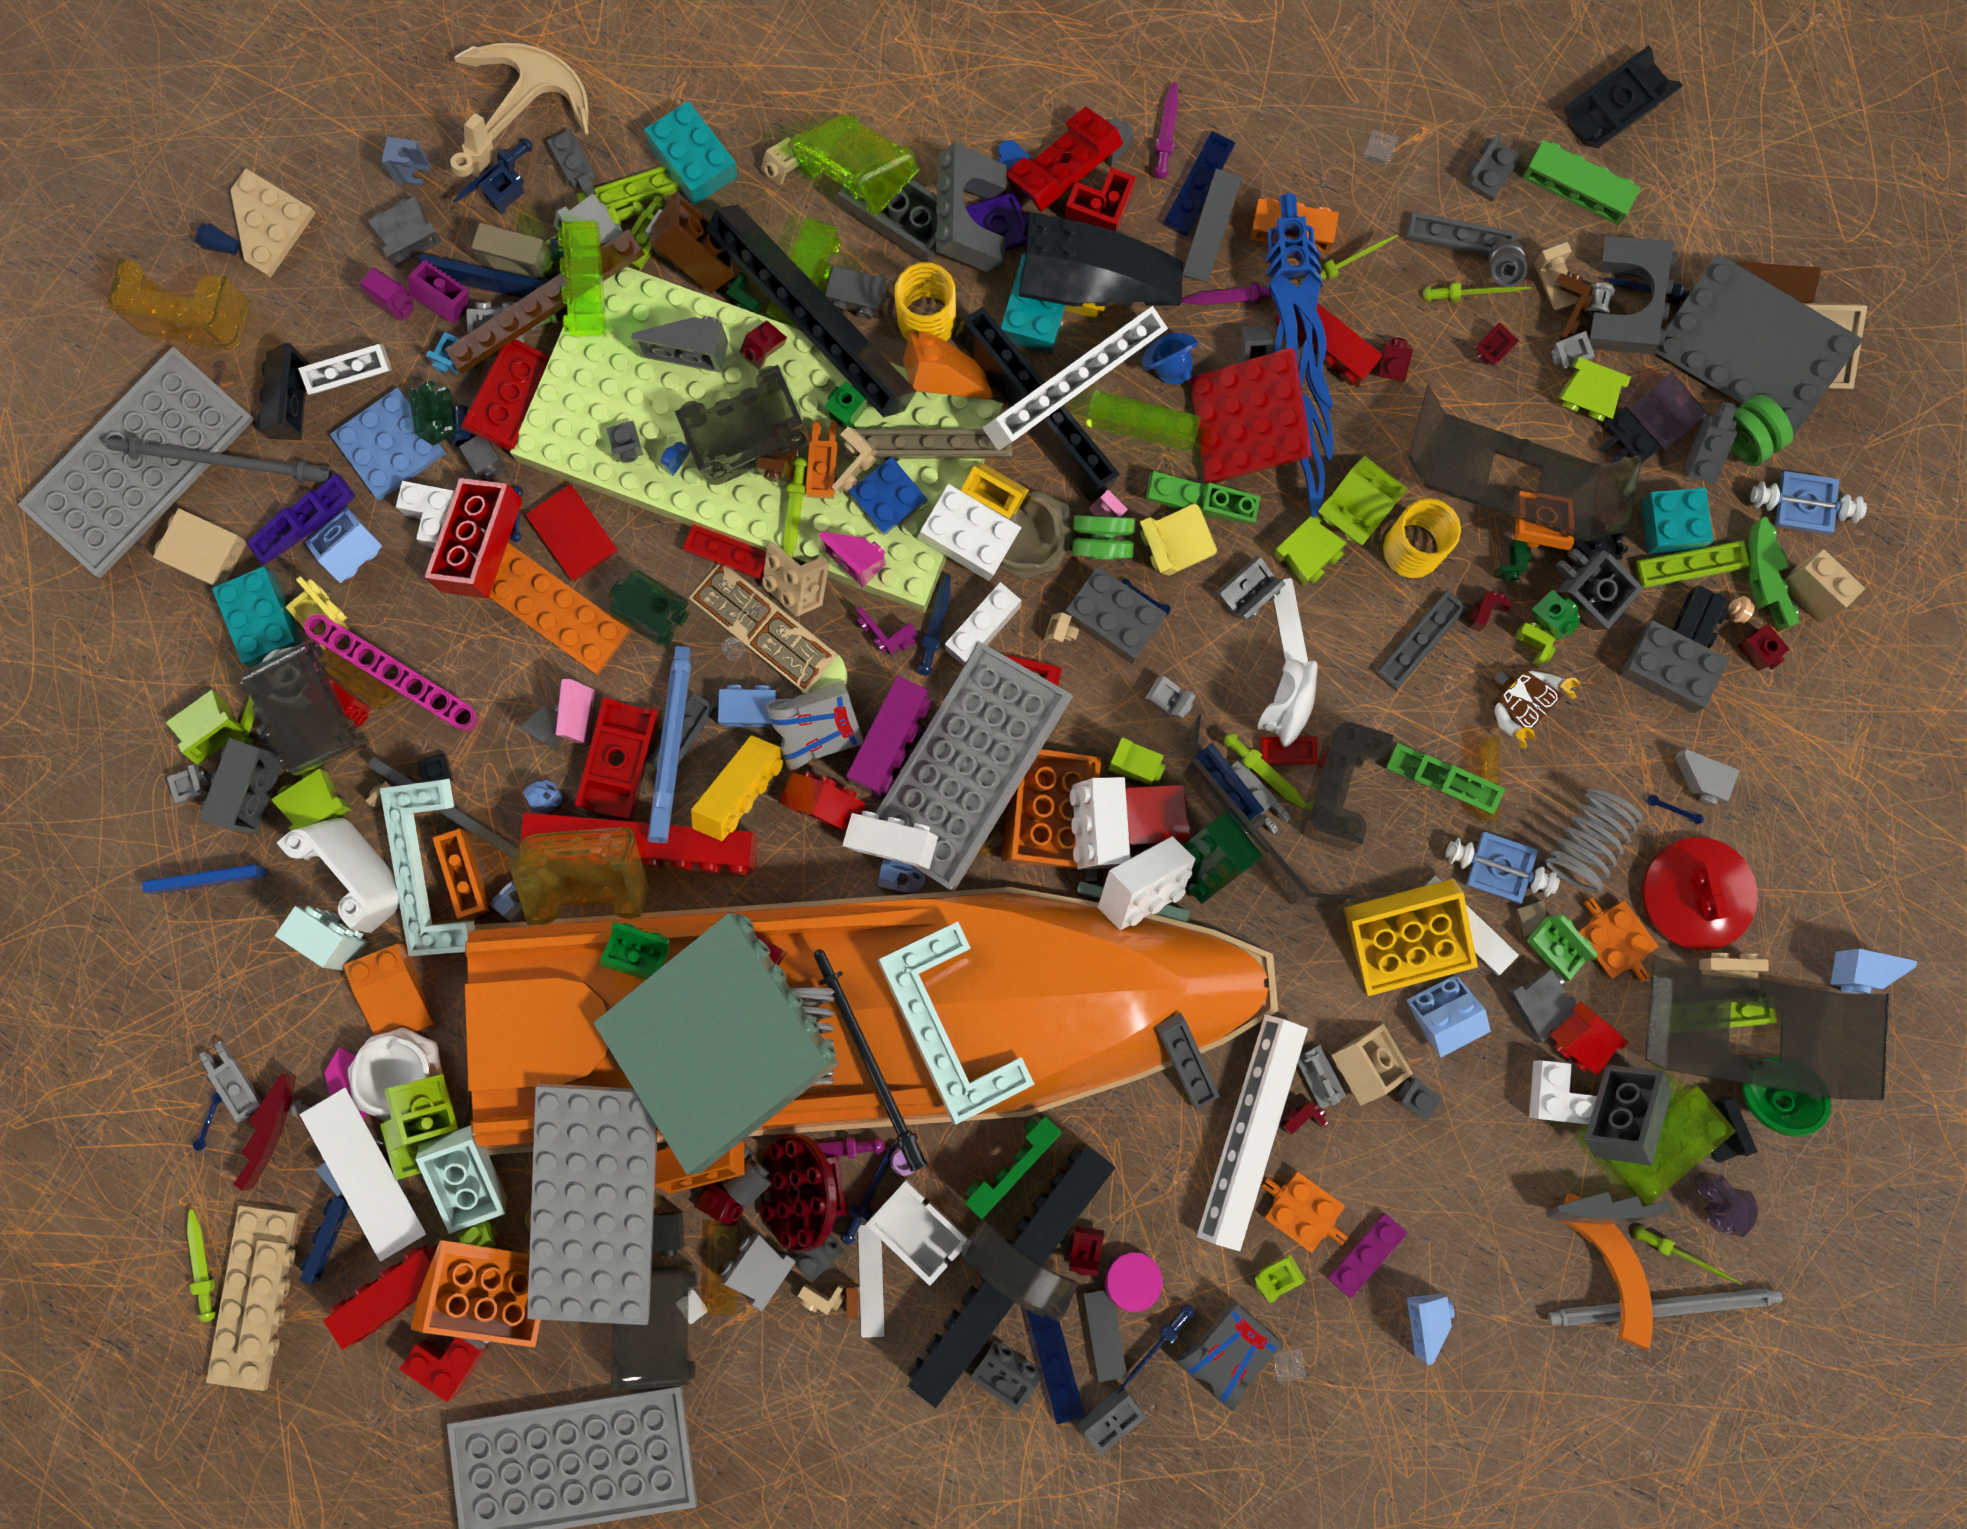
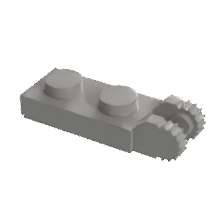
(1262, 794)
(231, 1083)

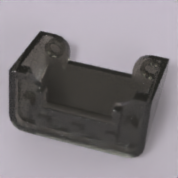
(657, 1352)

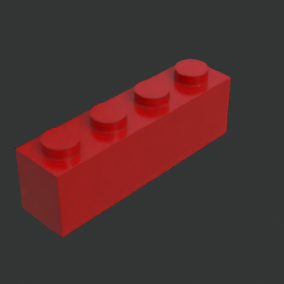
(1344, 348)

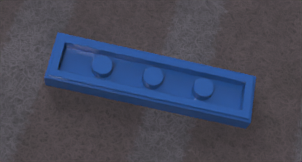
(204, 879)

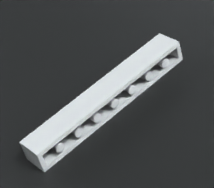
(1074, 378)
(1252, 1133)

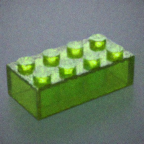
(1688, 1135)

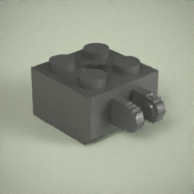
(1597, 587)

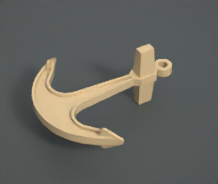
(539, 74)

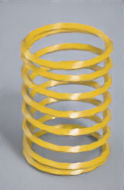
(930, 281)
(1434, 517)

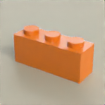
(1321, 219)
(462, 874)
(672, 1177)

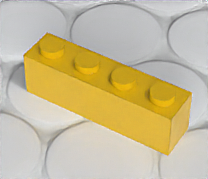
(736, 788)

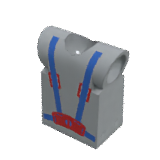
(815, 724)

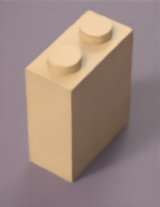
(199, 548)
(1822, 585)

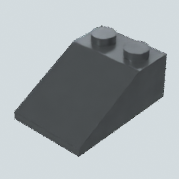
(686, 342)

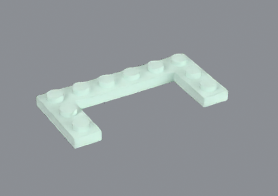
(398, 807)
(958, 1095)

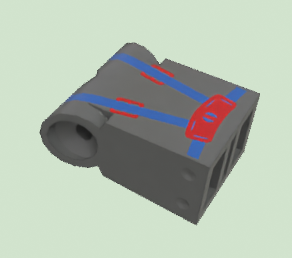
(1230, 1353)

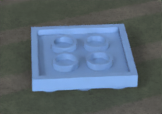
(385, 446)

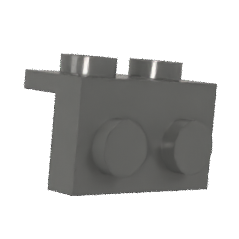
(1250, 589)

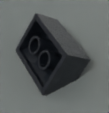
(282, 394)

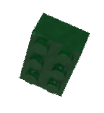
(1221, 856)

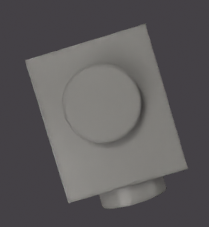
(1572, 347)
(1170, 698)
(189, 784)

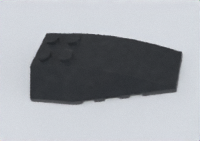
(1091, 264)

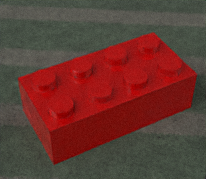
(473, 538)
(381, 1299)

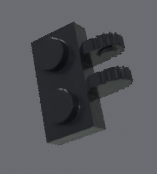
(1630, 436)

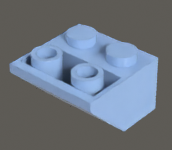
(1449, 1015)

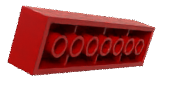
(683, 850)

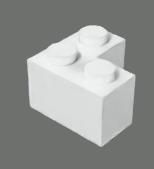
(427, 504)
(1552, 1098)

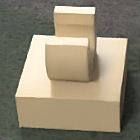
(1059, 629)

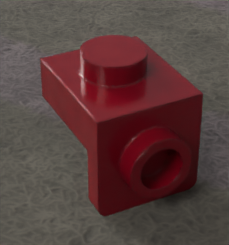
(762, 343)
(1496, 345)
(1395, 359)
(1481, 612)
(1295, 1117)
(719, 1204)
(1086, 1251)

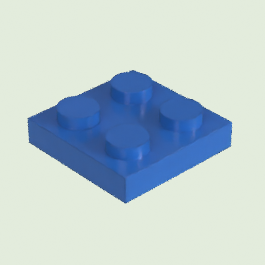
(888, 496)

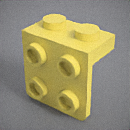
(1178, 540)
(313, 602)

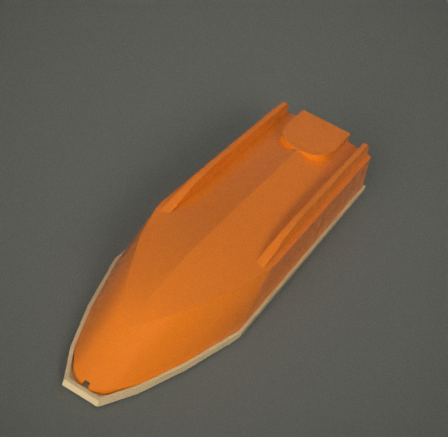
(1038, 984)

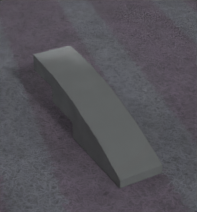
(1212, 225)
(1601, 1210)

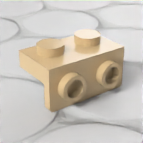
(1746, 966)

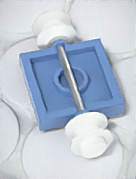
(1807, 502)
(1502, 867)

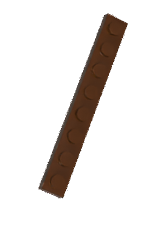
(535, 308)

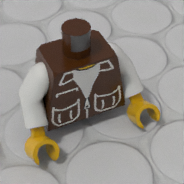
(1527, 700)

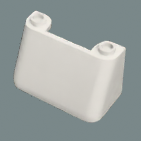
(355, 863)

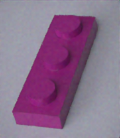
(1367, 1255)

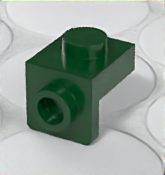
(738, 297)
(1518, 562)

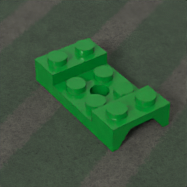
(984, 1196)

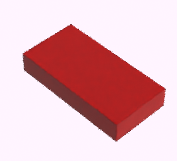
(1300, 752)

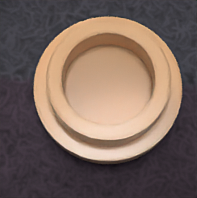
(1740, 610)

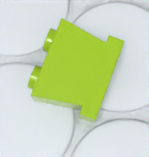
(1593, 389)
(1310, 550)
(204, 727)
(1137, 763)
(310, 800)

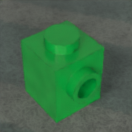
(845, 405)
(1556, 615)

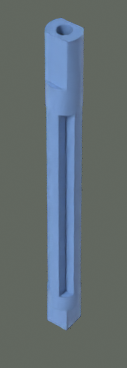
(670, 746)

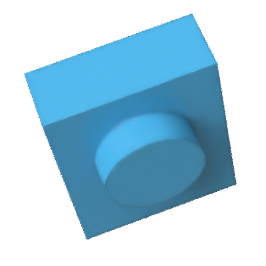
(440, 358)

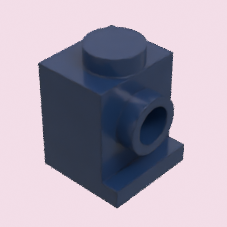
(494, 186)

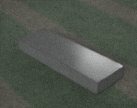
(696, 716)
(1105, 1336)

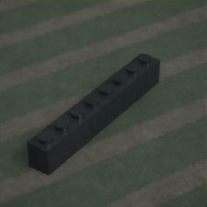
(1015, 381)

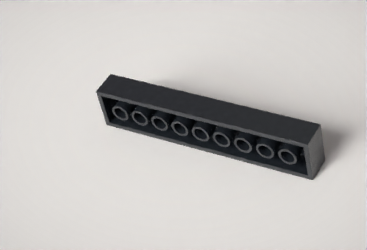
(985, 1305)

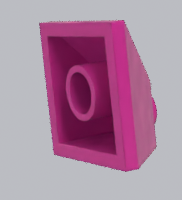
(854, 555)

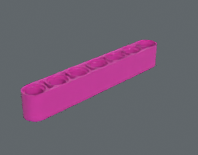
(382, 663)

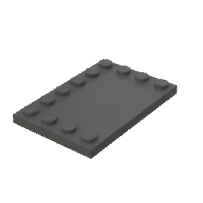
(1756, 341)

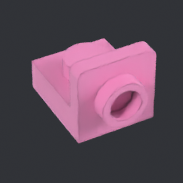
(1108, 506)

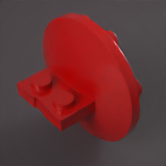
(1699, 893)

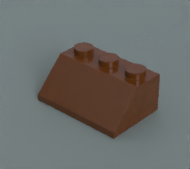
(683, 239)
(1794, 280)

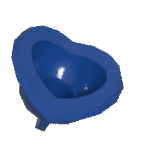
(1170, 357)

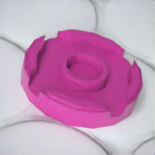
(1133, 1282)

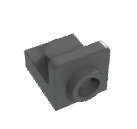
(625, 442)
(1418, 1098)

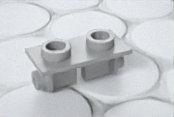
(1320, 1077)

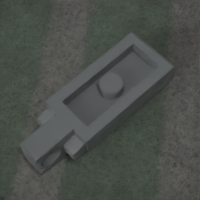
(573, 161)

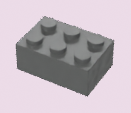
(1115, 615)
(1674, 667)
(241, 787)
(1628, 1114)

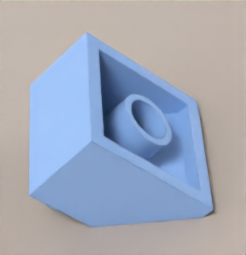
(343, 545)
(1867, 970)

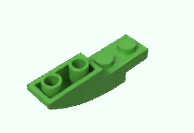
(1214, 500)
(1765, 581)

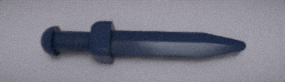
(506, 158)
(1678, 293)
(931, 642)
(860, 1212)
(1169, 1332)

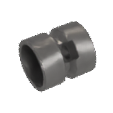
(1507, 263)

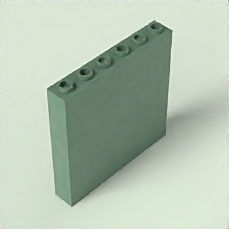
(716, 1043)

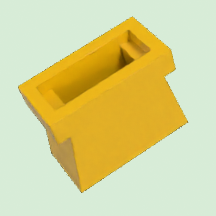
(994, 490)

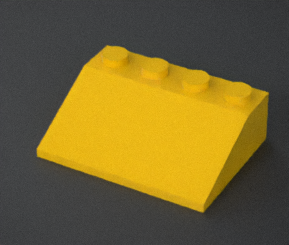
(1411, 936)

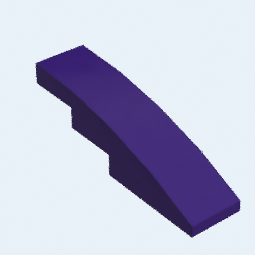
(301, 519)

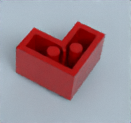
(1102, 207)
(821, 799)
(444, 1371)

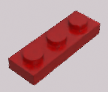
(725, 551)

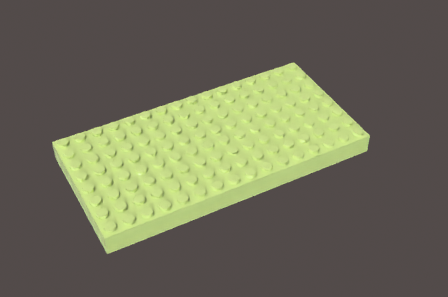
(607, 383)

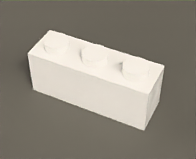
(345, 369)
(983, 623)
(890, 839)

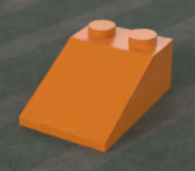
(942, 368)
(389, 990)

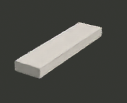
(1487, 943)

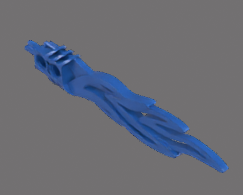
(1304, 301)

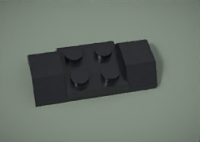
(1619, 100)

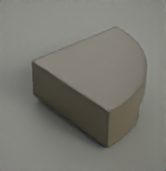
(1531, 916)

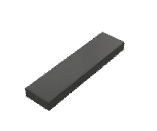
(1454, 234)
(1421, 640)
(1187, 1061)

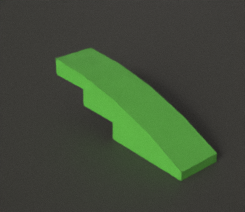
(1445, 778)

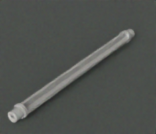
(1669, 1306)

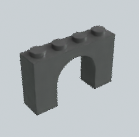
(956, 231)
(1651, 263)

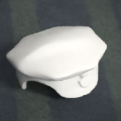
(1292, 701)
(388, 1062)

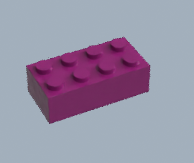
(889, 736)

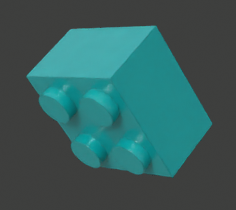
(1676, 520)

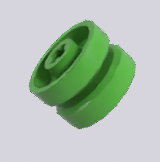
(1760, 430)
(1103, 537)

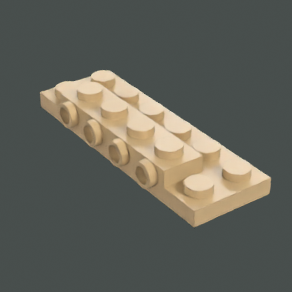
(253, 1298)

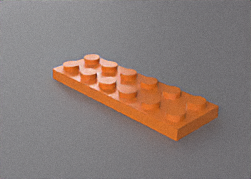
(556, 611)

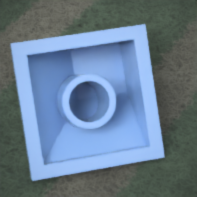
(1429, 1324)

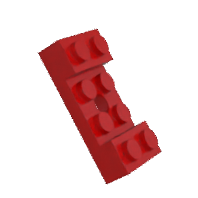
(1085, 145)
(615, 788)

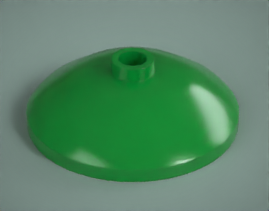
(1800, 1112)

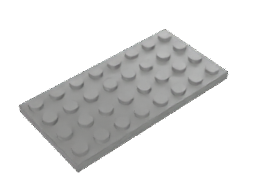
(104, 500)
(974, 758)
(591, 1205)
(574, 1463)

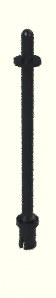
(905, 1138)

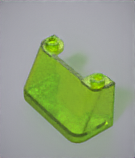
(856, 159)

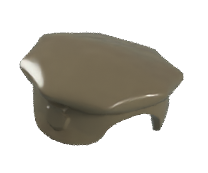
(1043, 536)

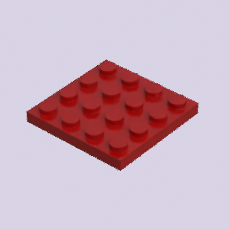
(1251, 416)

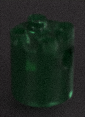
(648, 607)

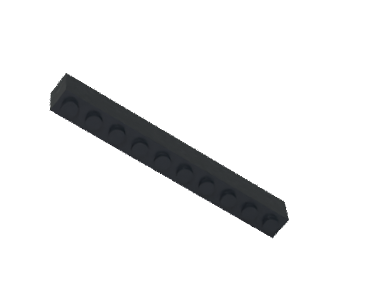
(811, 310)

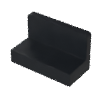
(1741, 1141)

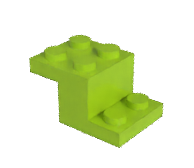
(1362, 500)
(418, 1114)

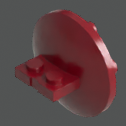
(803, 1193)

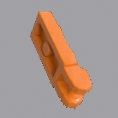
(822, 463)

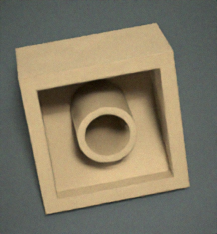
(1372, 1065)

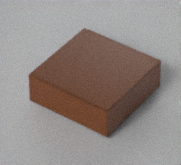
(853, 1301)

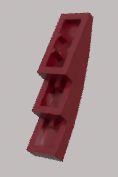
(269, 1121)

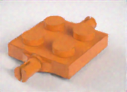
(1618, 939)
(1304, 1211)

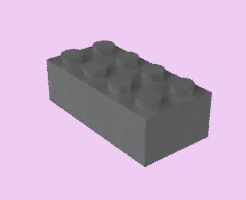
(906, 220)

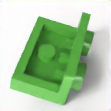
(1561, 945)

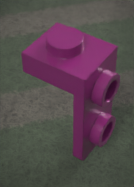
(903, 639)

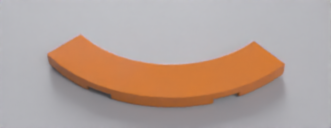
(1625, 1268)

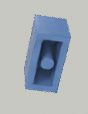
(745, 707)

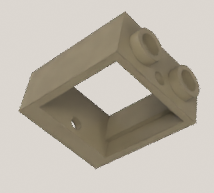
(512, 252)

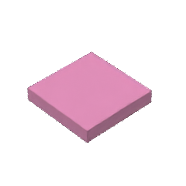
(575, 712)

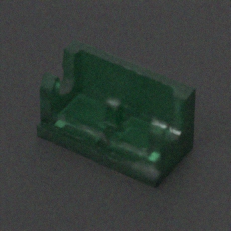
(432, 413)

